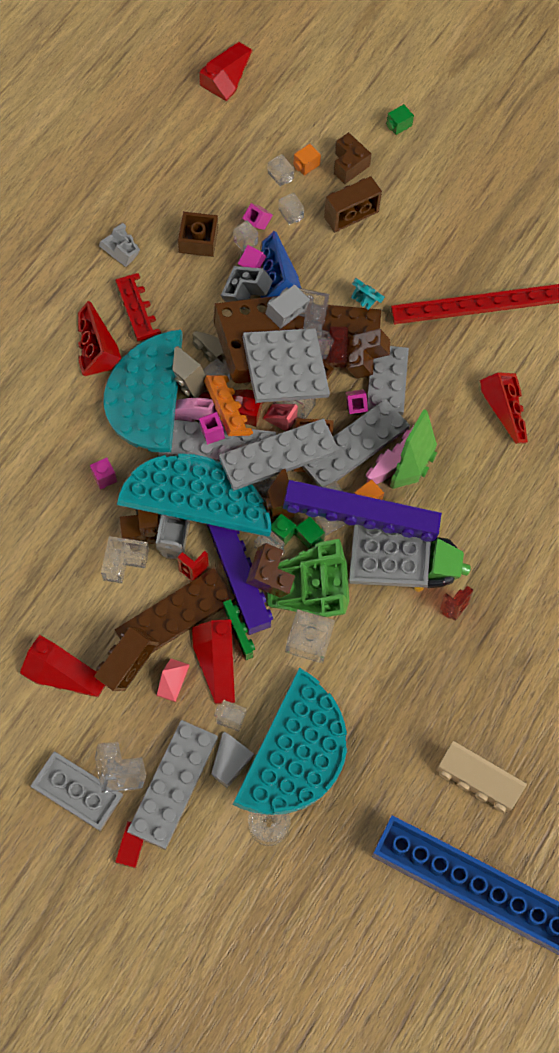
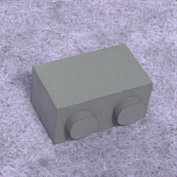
(287, 306)

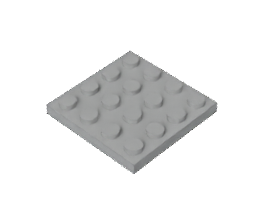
(285, 365)
(388, 559)

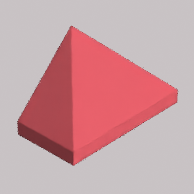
(172, 679)

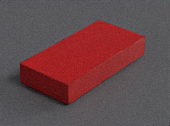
(129, 849)

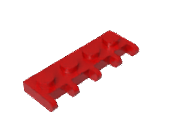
(136, 308)

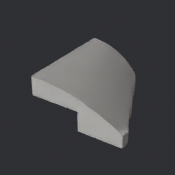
(120, 245)
(230, 759)

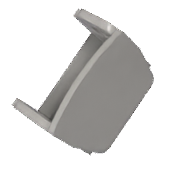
(172, 536)

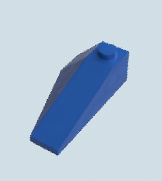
(278, 266)

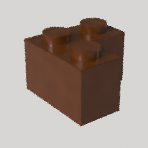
(352, 158)
(365, 348)
(140, 527)
(265, 572)

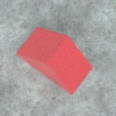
(282, 415)

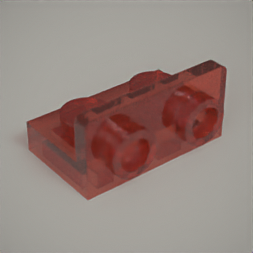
(455, 606)

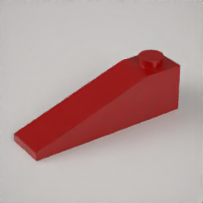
(225, 71)
(97, 345)
(503, 395)
(248, 405)
(215, 655)
(57, 668)

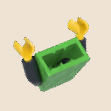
(445, 564)

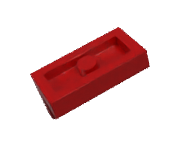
(191, 568)

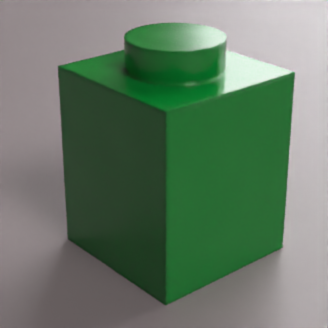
(399, 119)
(283, 528)
(309, 533)

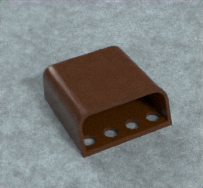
(231, 330)

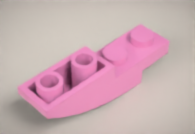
(194, 408)
(387, 462)

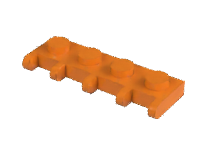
(226, 406)

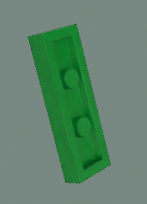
(239, 629)

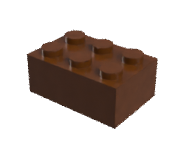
(352, 204)
(126, 659)

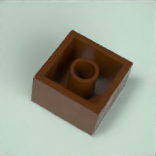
(198, 234)

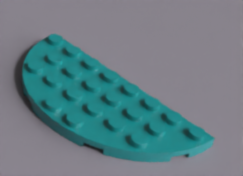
(144, 393)
(196, 491)
(299, 753)

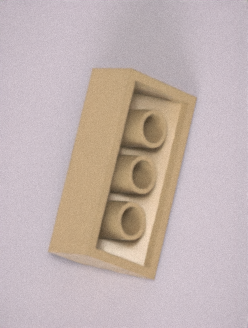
(481, 778)

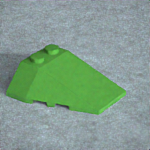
(416, 453)
(318, 583)

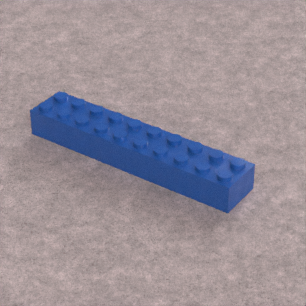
(470, 882)

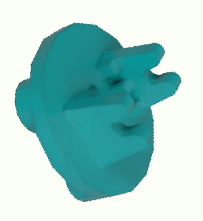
(365, 294)

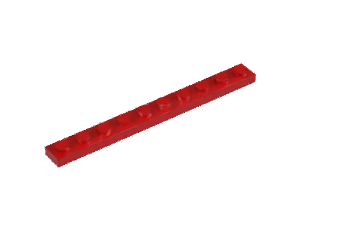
(475, 304)

